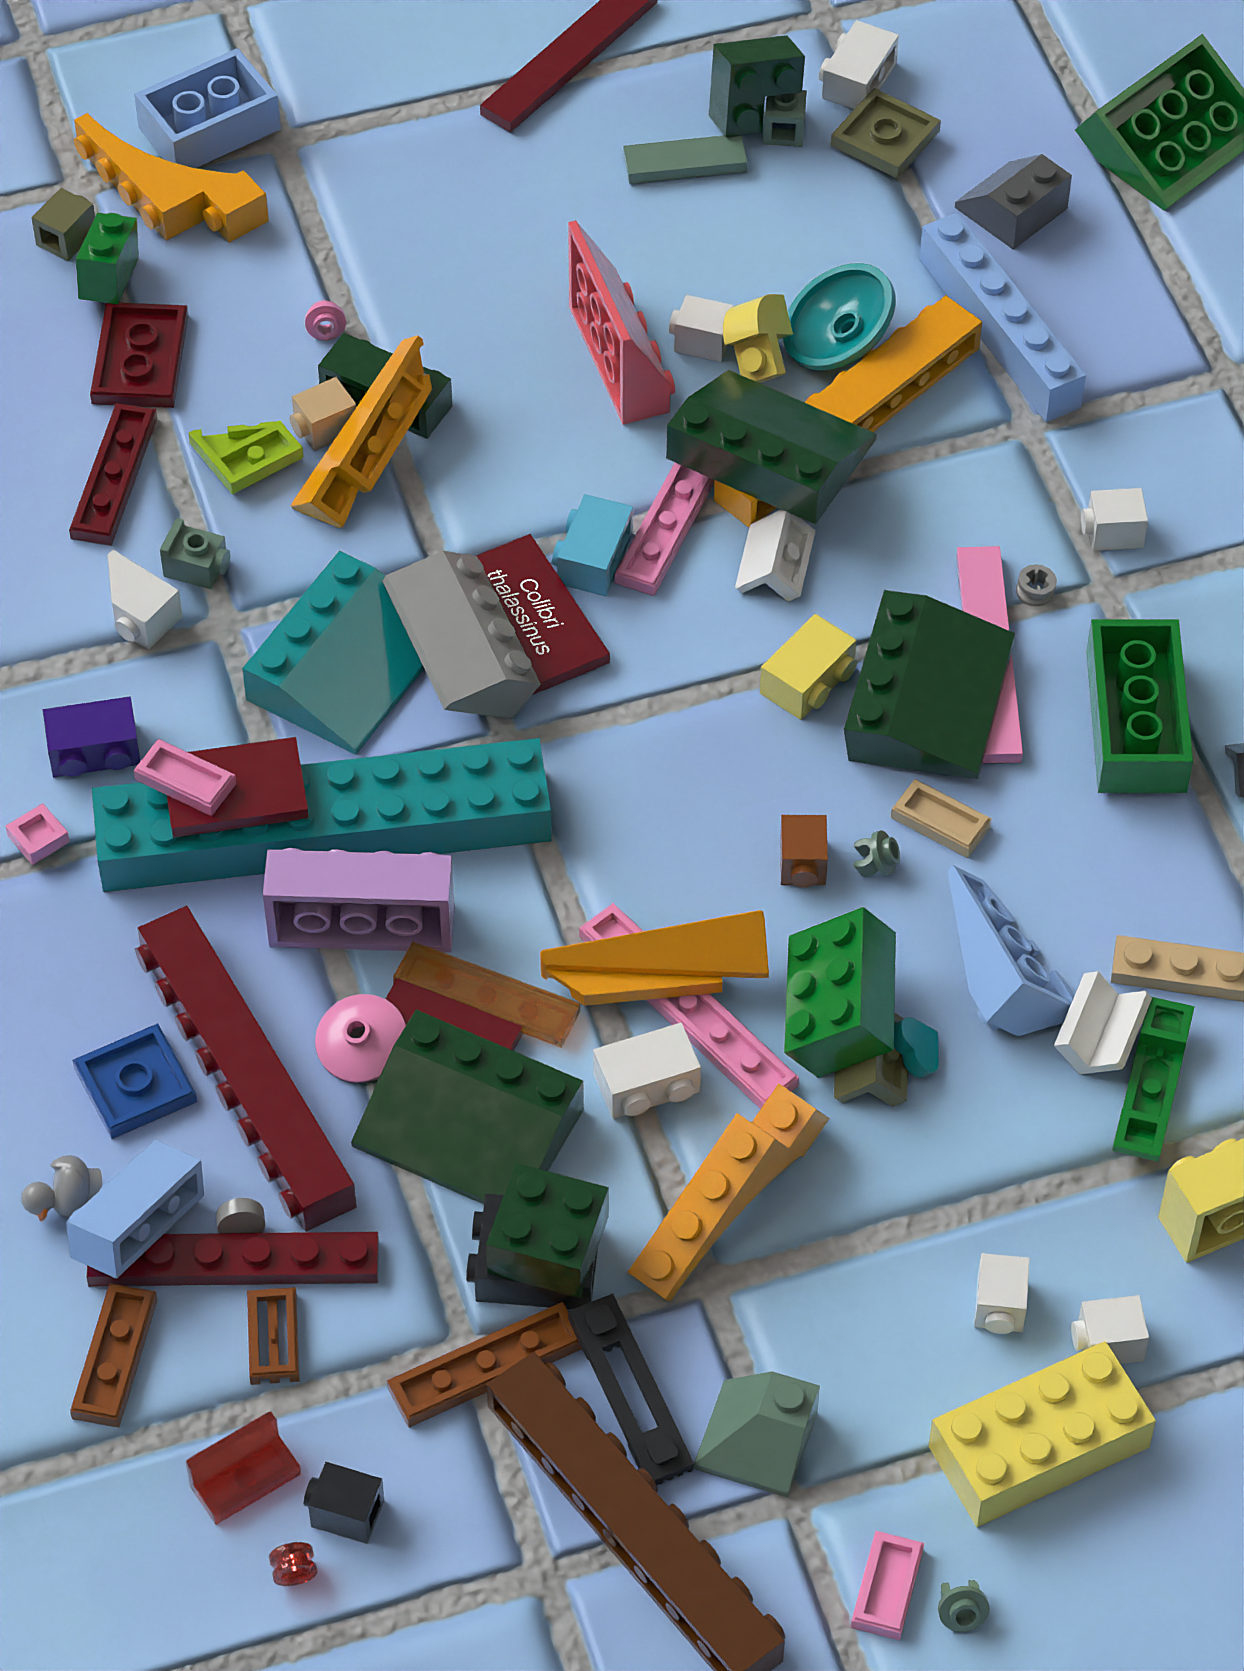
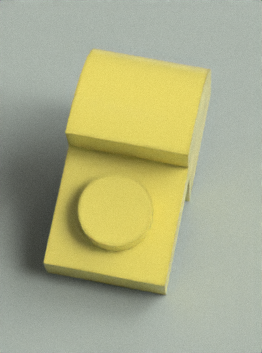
(755, 333)

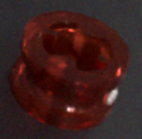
(293, 1564)

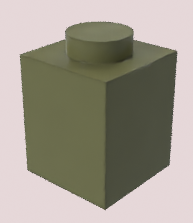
(63, 223)

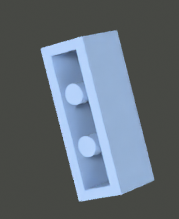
(135, 1208)

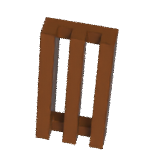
(274, 1370)

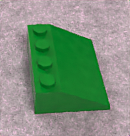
(1171, 125)

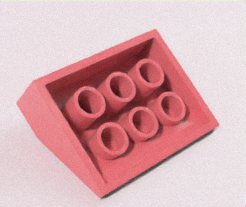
(615, 332)

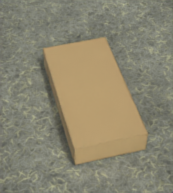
(941, 818)

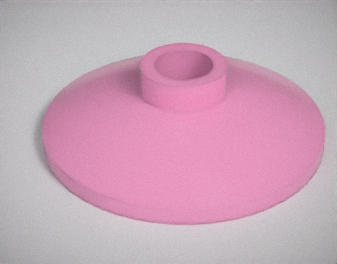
(360, 1058)

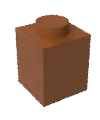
(803, 850)

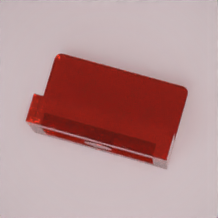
(241, 1468)

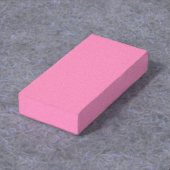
(184, 777)
(887, 1585)

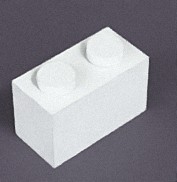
(859, 64)
(647, 1071)

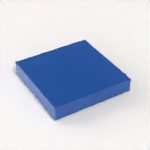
(134, 1081)

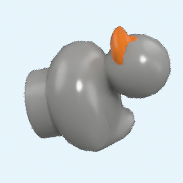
(72, 1188)

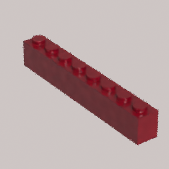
(246, 1070)

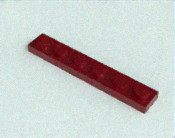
(252, 1260)

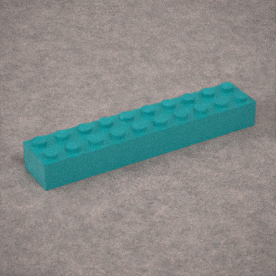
(363, 805)

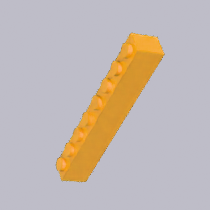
(883, 382)

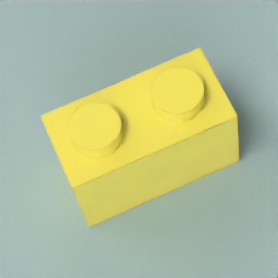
(808, 667)

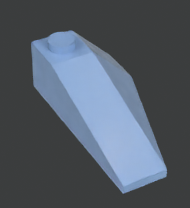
(1001, 963)

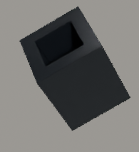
(344, 1502)

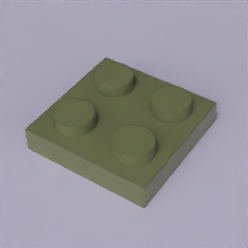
(885, 133)

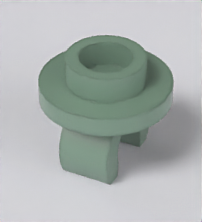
(881, 854)
(963, 1607)

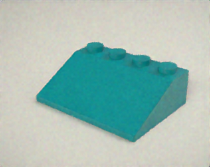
(336, 657)

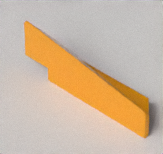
(367, 437)
(661, 961)

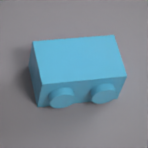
(593, 544)

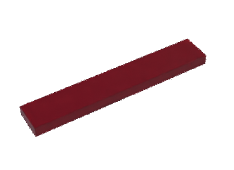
(561, 61)

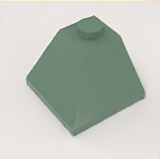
(759, 1431)

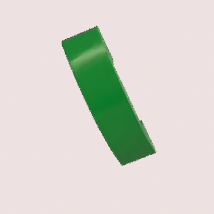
(1153, 1079)

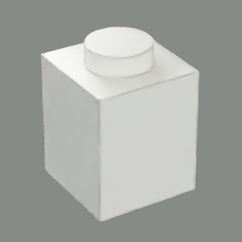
(699, 328)
(1115, 519)
(1001, 1293)
(1117, 1322)

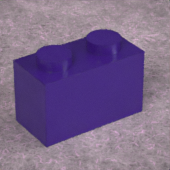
(91, 737)

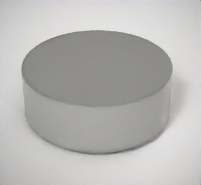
(240, 1216)

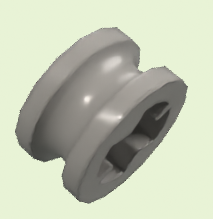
(1034, 574)

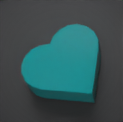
(917, 1045)

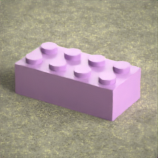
(358, 900)

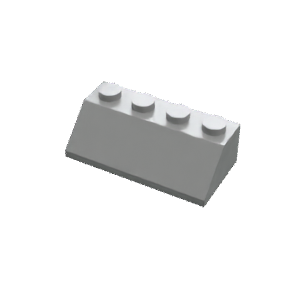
(462, 635)

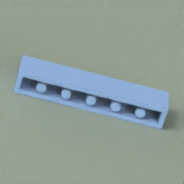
(1009, 322)

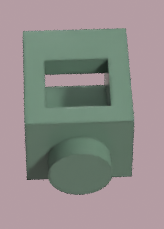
(785, 109)
(193, 555)

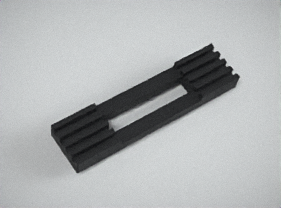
(599, 1329)

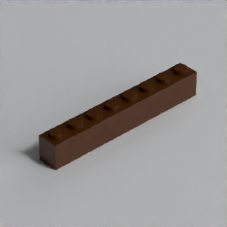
(634, 1520)

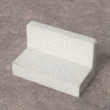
(776, 554)
(1101, 1025)

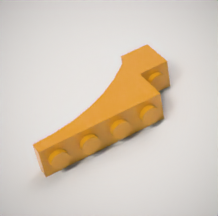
(169, 193)
(724, 1184)

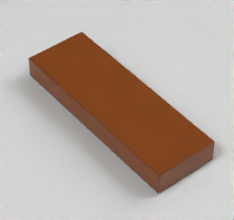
(114, 1355)

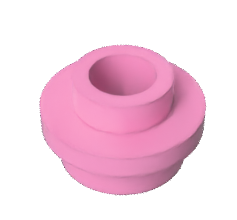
(321, 312)

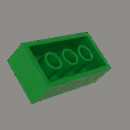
(1139, 706)

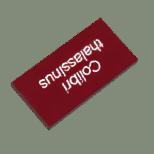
(543, 613)

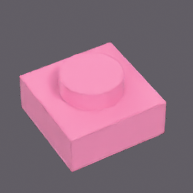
(37, 834)

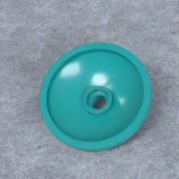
(840, 316)

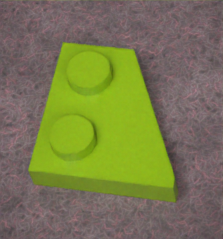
(247, 452)

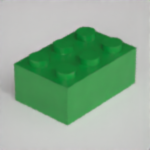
(840, 992)

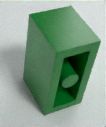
(107, 258)

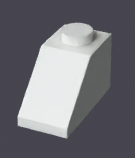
(141, 602)

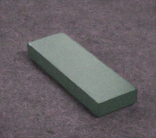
(684, 158)

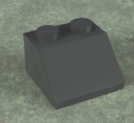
(1018, 199)

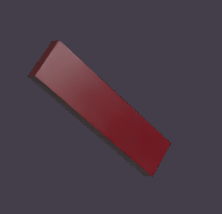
(113, 474)

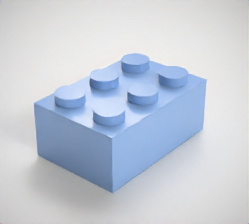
(208, 110)

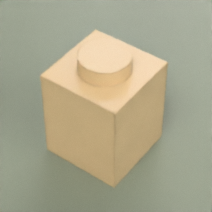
(321, 412)

